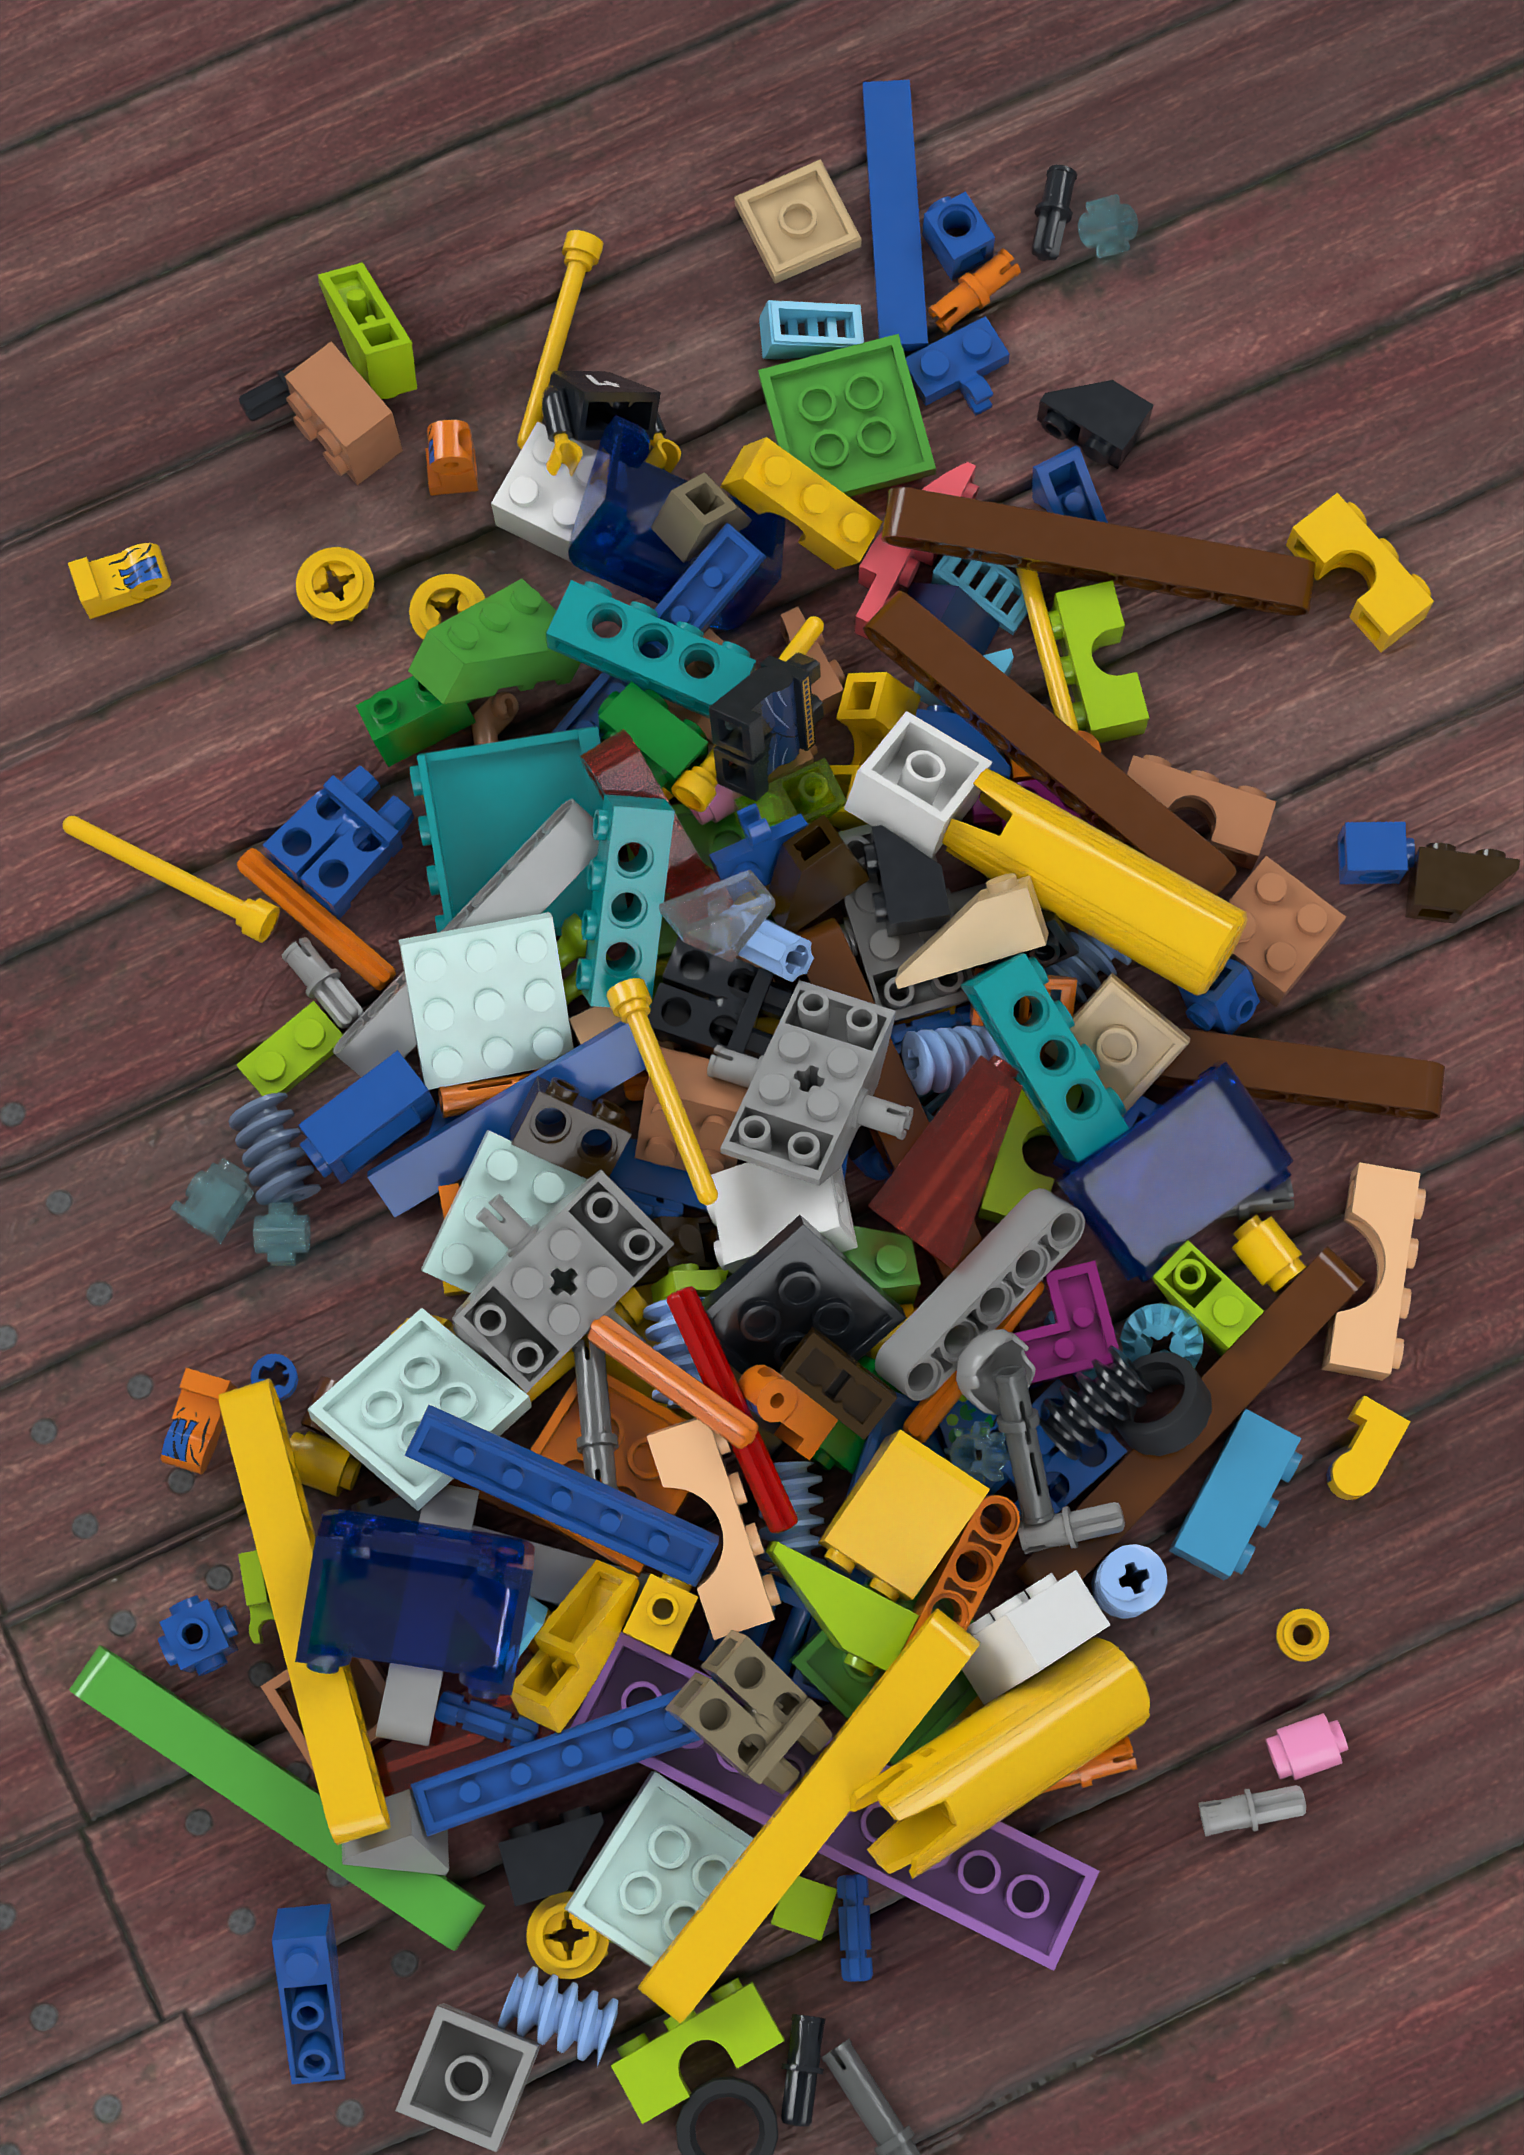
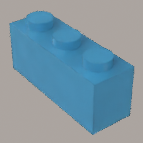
(1237, 1496)

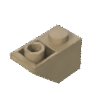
(696, 515)

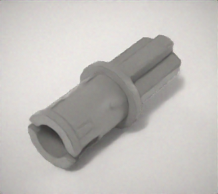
(322, 983)
(1072, 1527)
(1251, 1809)

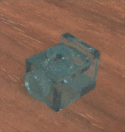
(215, 1199)

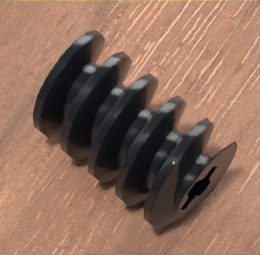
(1094, 1404)

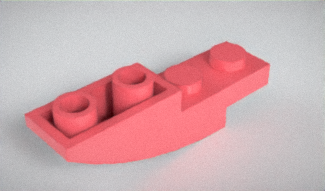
(891, 566)

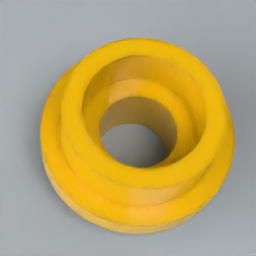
(1317, 1628)

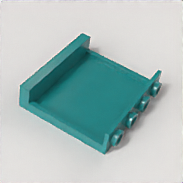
(490, 802)

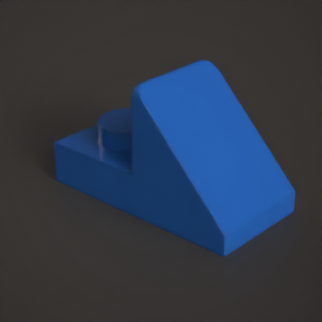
(1066, 488)

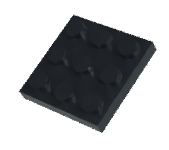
(787, 1290)

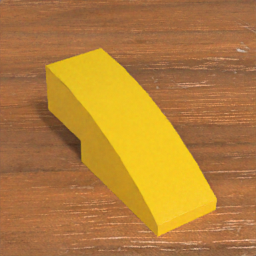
(574, 1646)

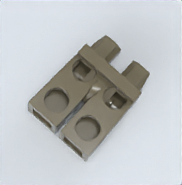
(766, 1725)

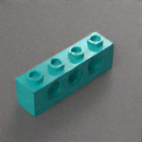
(620, 656)
(618, 823)
(994, 997)

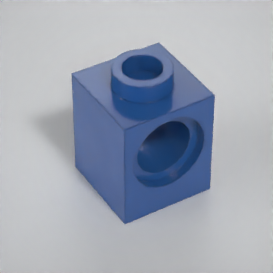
(961, 253)
(1374, 852)

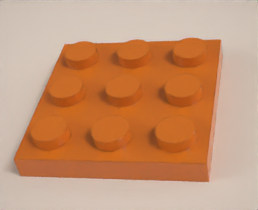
(636, 1472)

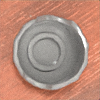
(984, 1356)

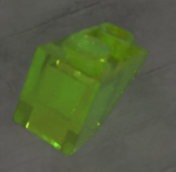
(805, 791)

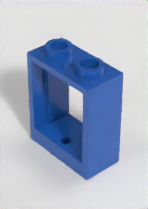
(366, 1119)

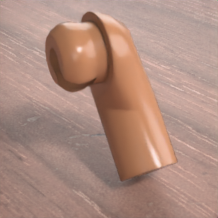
(494, 717)

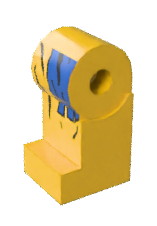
(120, 579)
(1369, 1451)

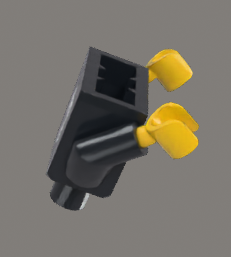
(586, 402)

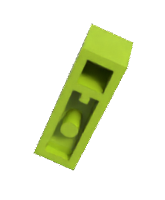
(370, 330)
(849, 1614)

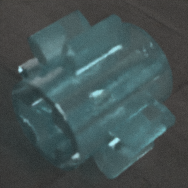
(1108, 226)
(282, 1234)
(993, 1452)

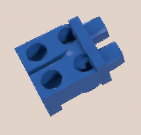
(339, 840)
(1065, 1476)

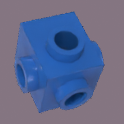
(1226, 1003)
(216, 1641)

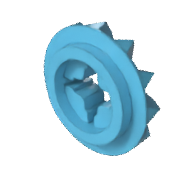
(1157, 1322)

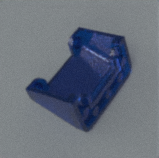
(615, 533)
(1176, 1171)
(416, 1599)

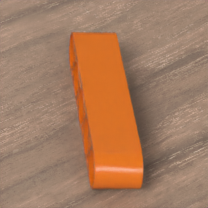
(989, 1551)

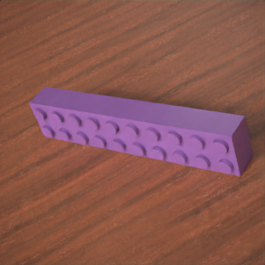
(993, 1884)

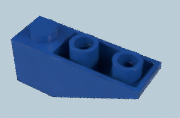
(309, 1992)

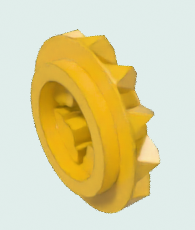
(345, 566)
(441, 592)
(554, 1955)

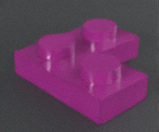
(1080, 1329)

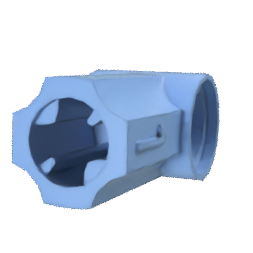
(778, 951)

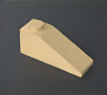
(989, 927)

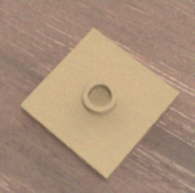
(797, 221)
(1127, 1039)

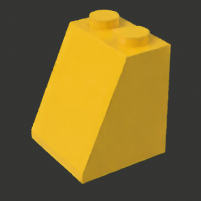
(901, 1517)

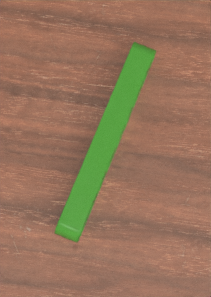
(264, 1791)

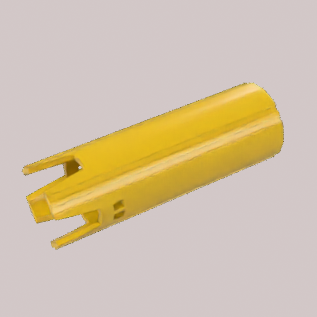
(1102, 885)
(1005, 1755)

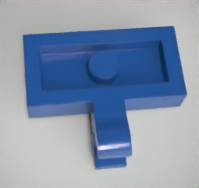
(960, 364)
(758, 849)

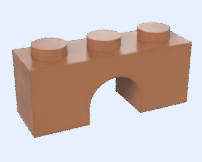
(1235, 816)

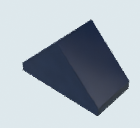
(957, 612)

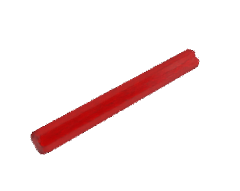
(718, 1376)

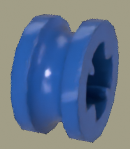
(269, 1363)

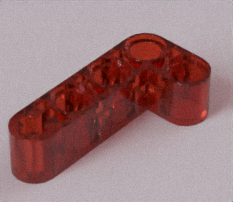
(621, 770)

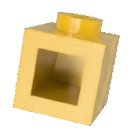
(661, 1613)

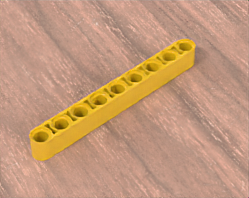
(285, 1548)
(808, 1816)

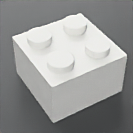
(540, 504)
(916, 783)
(1031, 1633)

